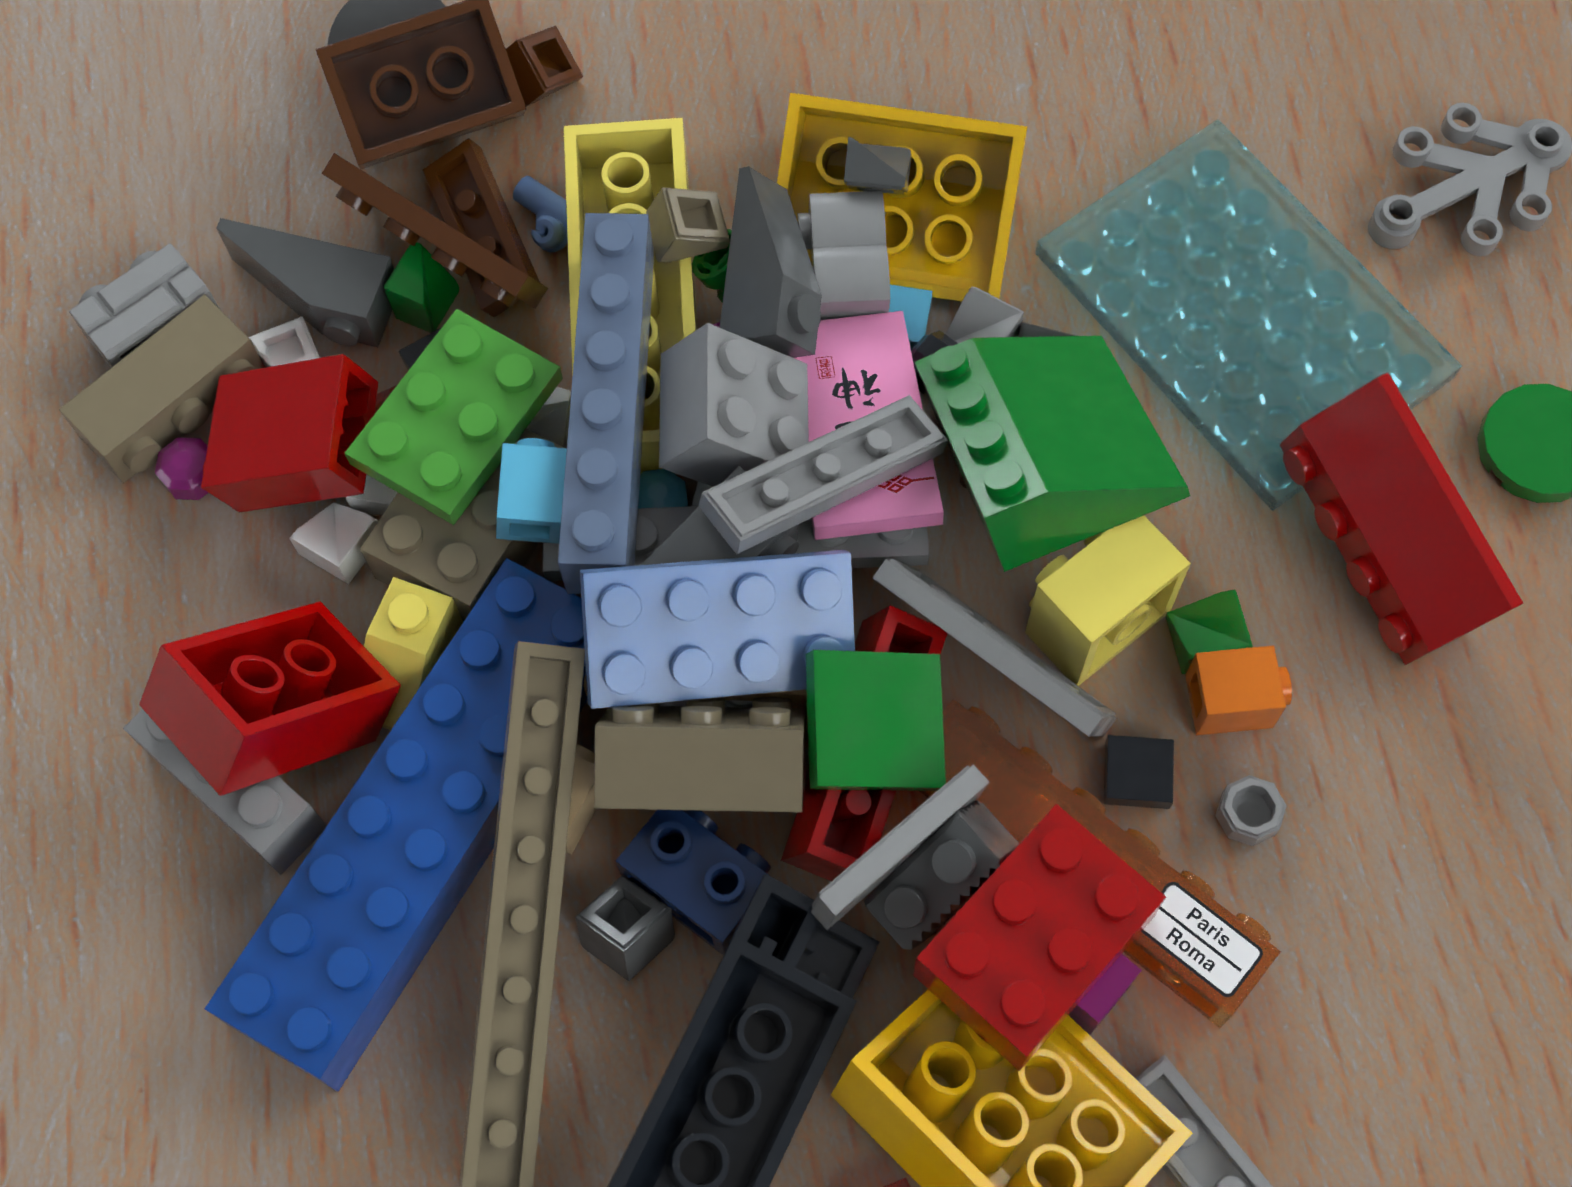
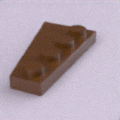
(452, 247)

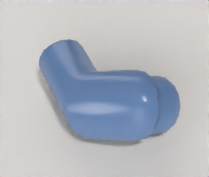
(549, 211)

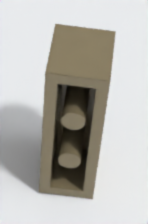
(160, 389)

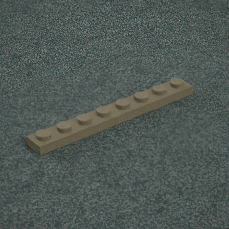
(522, 917)

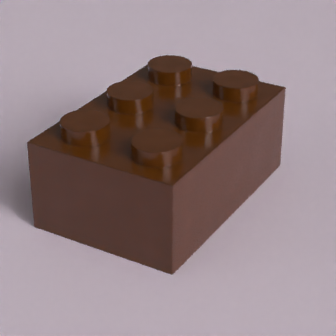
(421, 81)

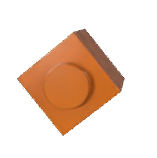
(1237, 690)

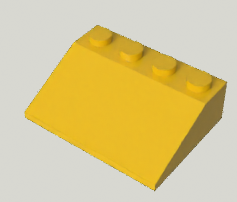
(960, 186)
(973, 1120)

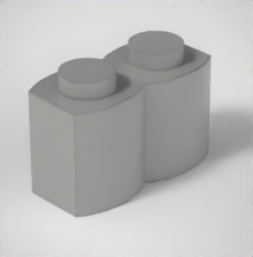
(848, 252)

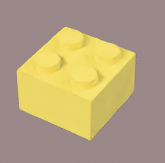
(1104, 596)

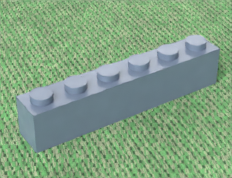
(607, 396)

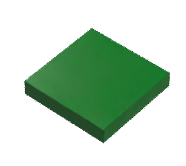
(875, 721)

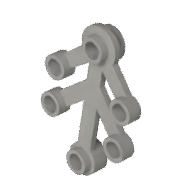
(1474, 175)

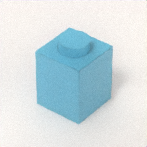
(531, 491)

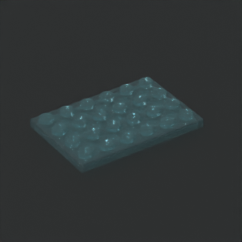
(1238, 302)

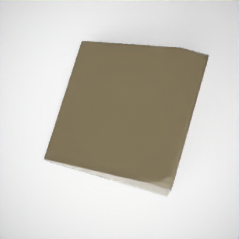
(686, 224)

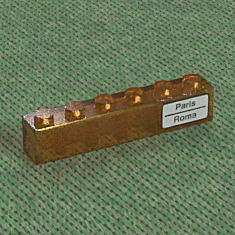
(1191, 940)

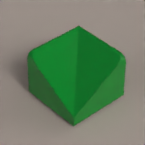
(420, 289)
(1208, 626)

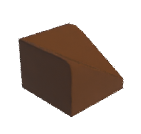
(542, 64)

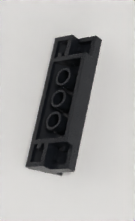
(750, 1049)

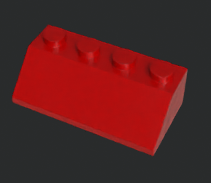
(1397, 521)

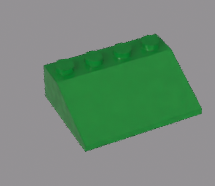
(1047, 440)

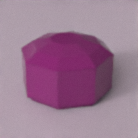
(181, 468)

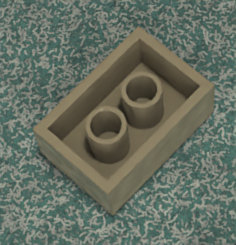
(444, 556)
(701, 756)

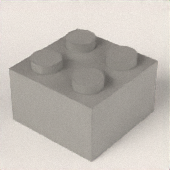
(728, 405)

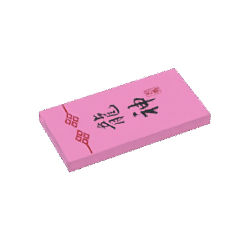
(855, 371)

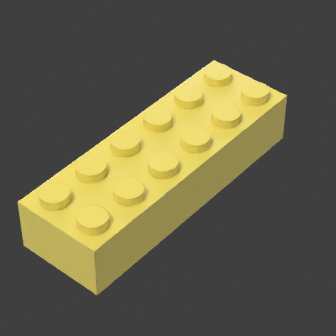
(621, 172)

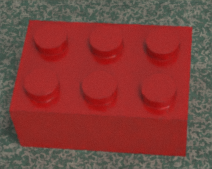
(268, 696)
(1037, 936)

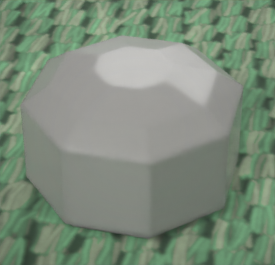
(1250, 810)

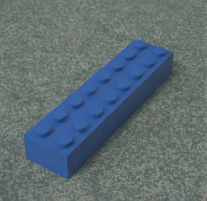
(397, 846)

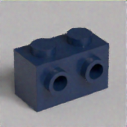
(694, 872)

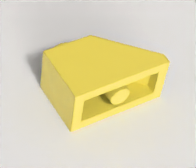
(410, 637)

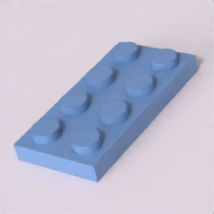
(712, 626)

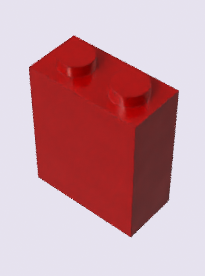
(286, 433)

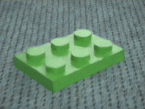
(451, 415)

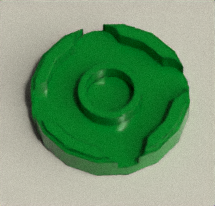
(1530, 442)

